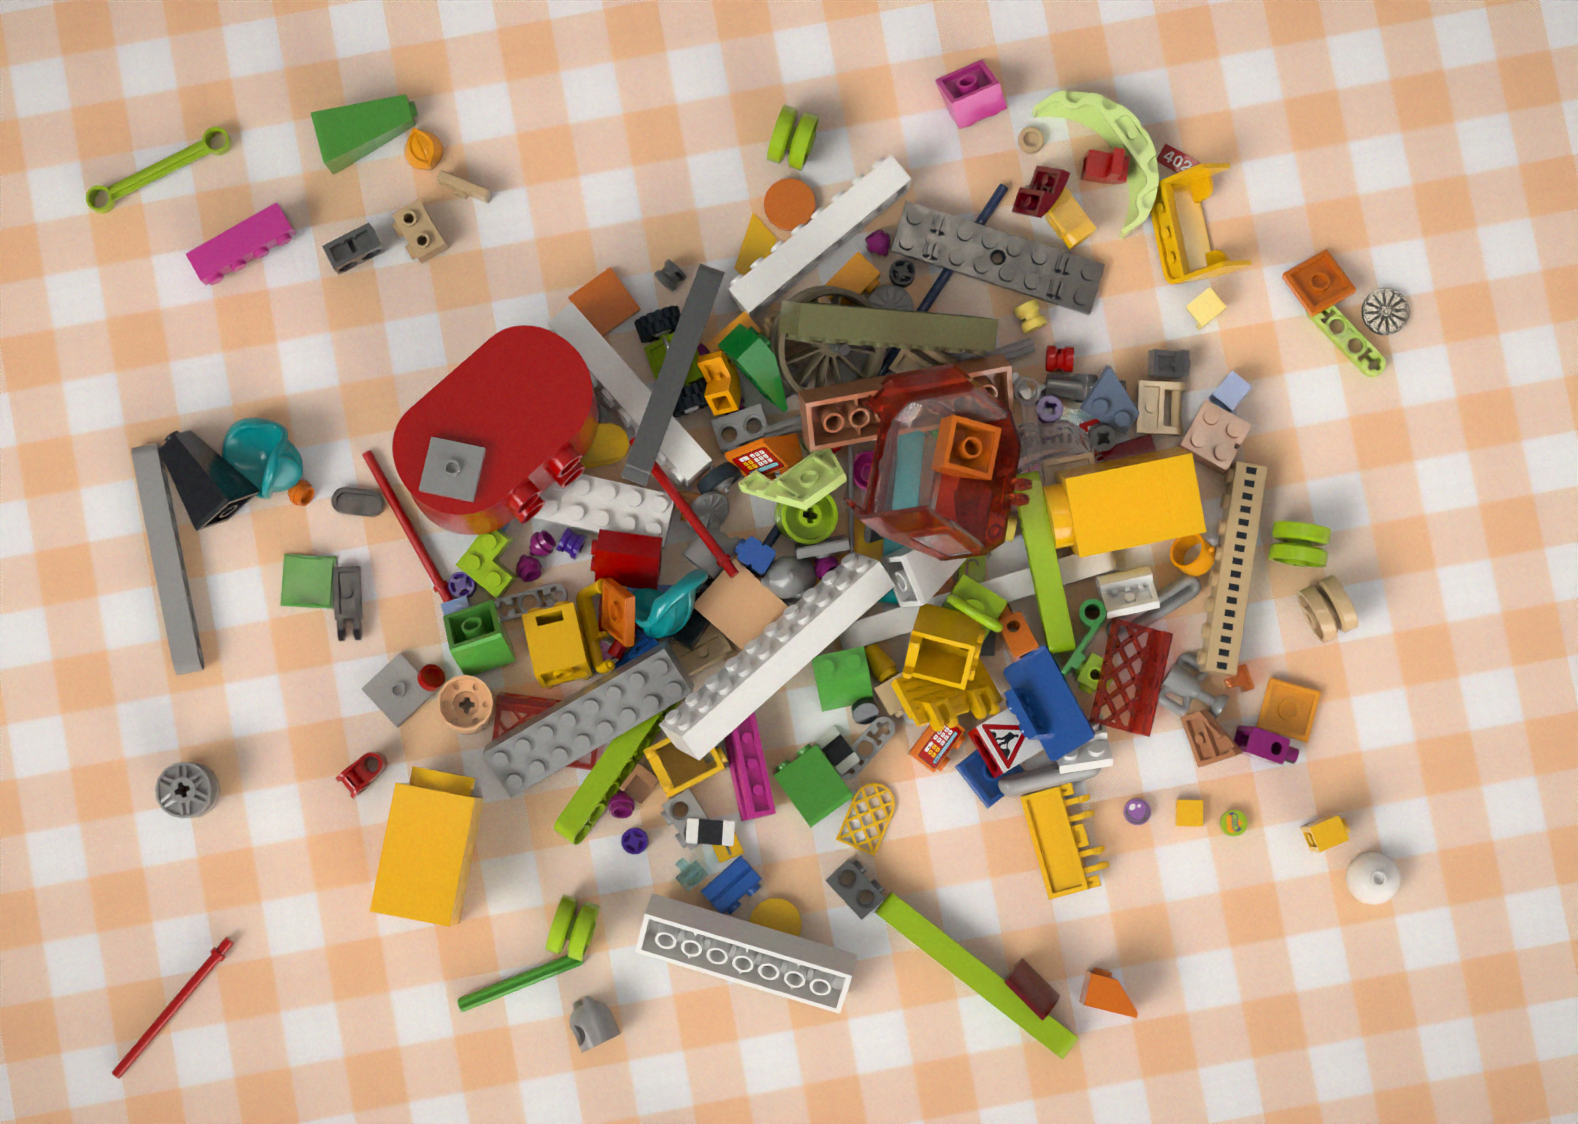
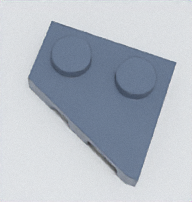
(1110, 402)

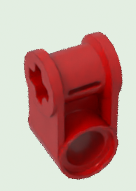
(358, 776)

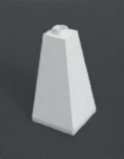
(917, 575)

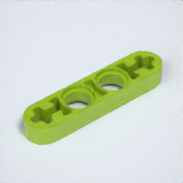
(1341, 341)

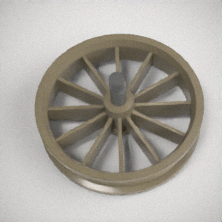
(824, 352)

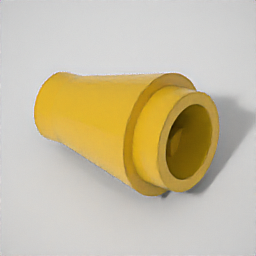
(880, 663)

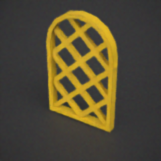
(853, 804)

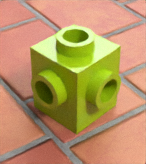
(1086, 683)

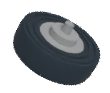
(719, 478)

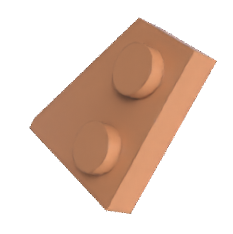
(1208, 738)

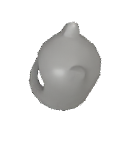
(702, 557)
(790, 577)
(592, 1023)

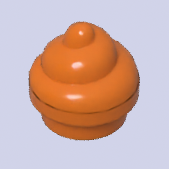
(301, 493)

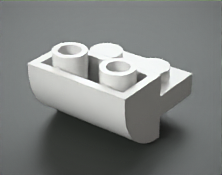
(1127, 592)
(1090, 755)

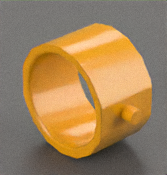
(1201, 564)

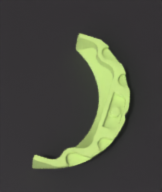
(1121, 131)

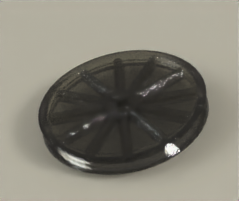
(1385, 311)

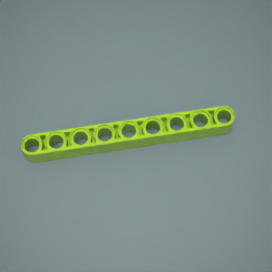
(974, 974)

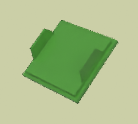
(308, 581)

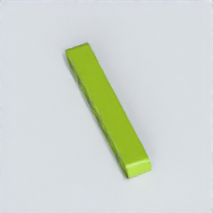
(1045, 568)
(606, 778)

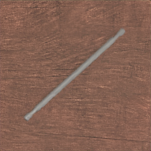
(851, 496)

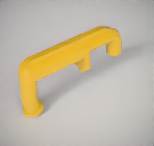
(590, 627)

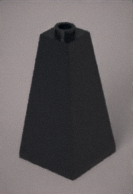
(205, 480)

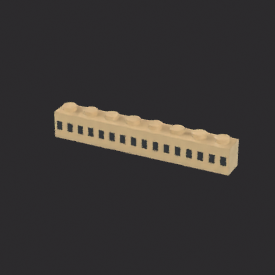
(1232, 569)

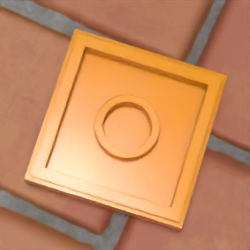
(1288, 709)

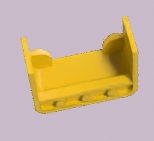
(1182, 227)

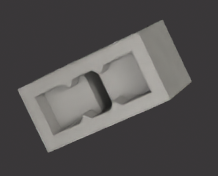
(738, 421)
(694, 811)

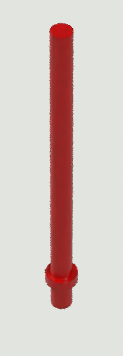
(723, 559)
(439, 584)
(217, 955)

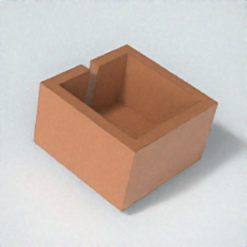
(1214, 436)

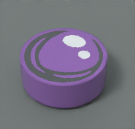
(1137, 811)

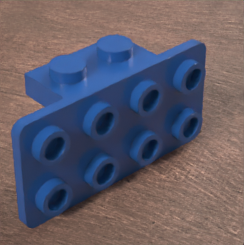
(1046, 704)

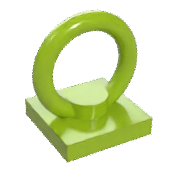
(977, 603)

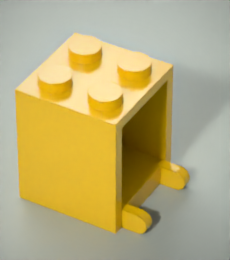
(557, 644)
(944, 647)
(679, 770)

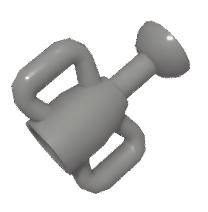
(1187, 686)

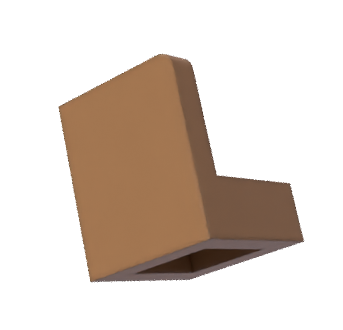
(639, 783)

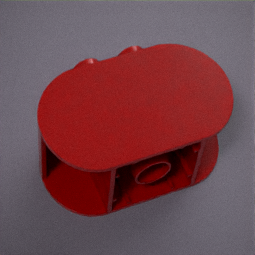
(523, 402)

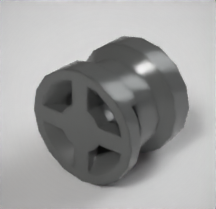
(670, 275)
(1097, 433)

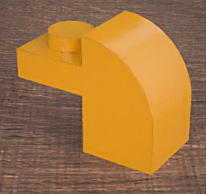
(723, 383)

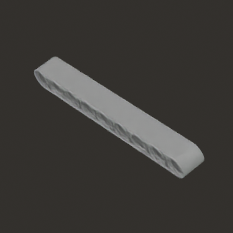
(167, 559)

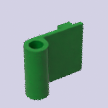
(1092, 626)

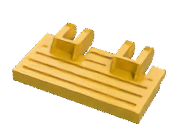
(939, 703)
(1059, 842)

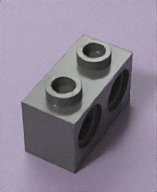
(353, 248)
(850, 893)

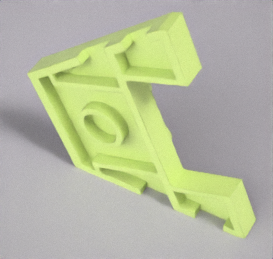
(802, 483)

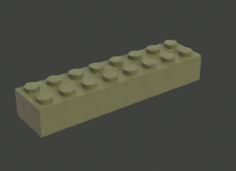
(887, 327)

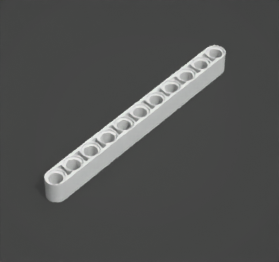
(1009, 587)

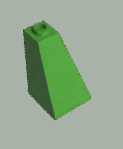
(360, 128)

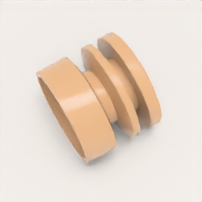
(455, 694)

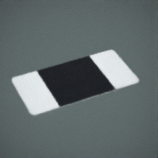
(837, 750)
(710, 832)

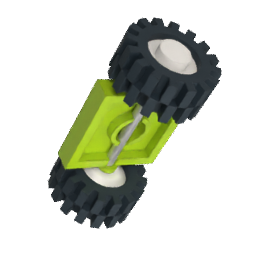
(661, 327)

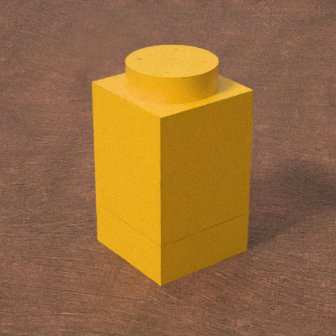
(1125, 502)
(428, 848)

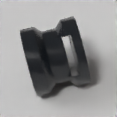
(903, 268)

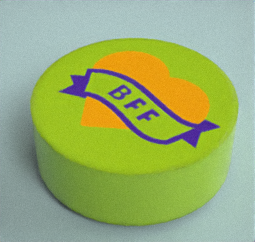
(1233, 823)

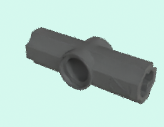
(1071, 387)

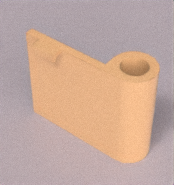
(739, 606)

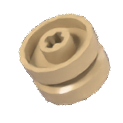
(1327, 609)

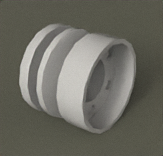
(200, 798)

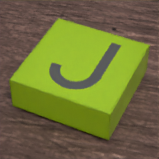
(974, 568)

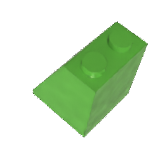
(478, 638)
(842, 678)
(812, 784)

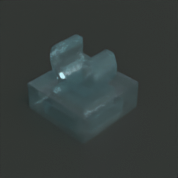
(690, 874)

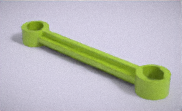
(158, 170)

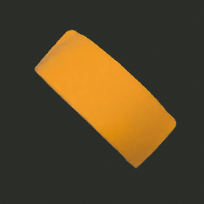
(423, 149)

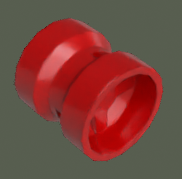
(1059, 358)

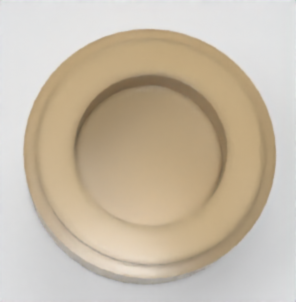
(1030, 140)

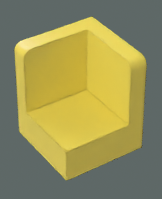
(1205, 308)

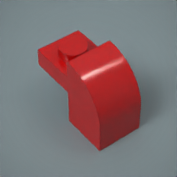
(1105, 166)

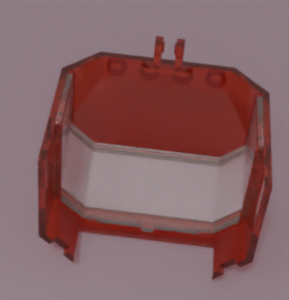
(924, 507)

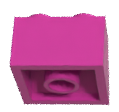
(971, 94)

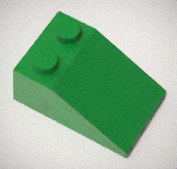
(756, 361)

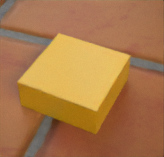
(1189, 813)

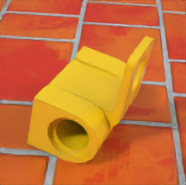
(1069, 220)

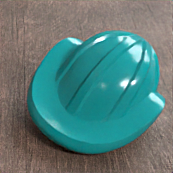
(263, 455)
(668, 612)

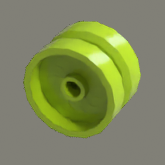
(791, 137)
(810, 530)
(1300, 544)
(574, 928)

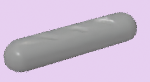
(1170, 598)
(1041, 779)

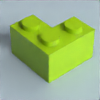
(483, 563)

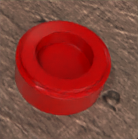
(431, 677)

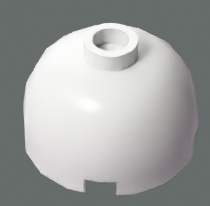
(1373, 878)

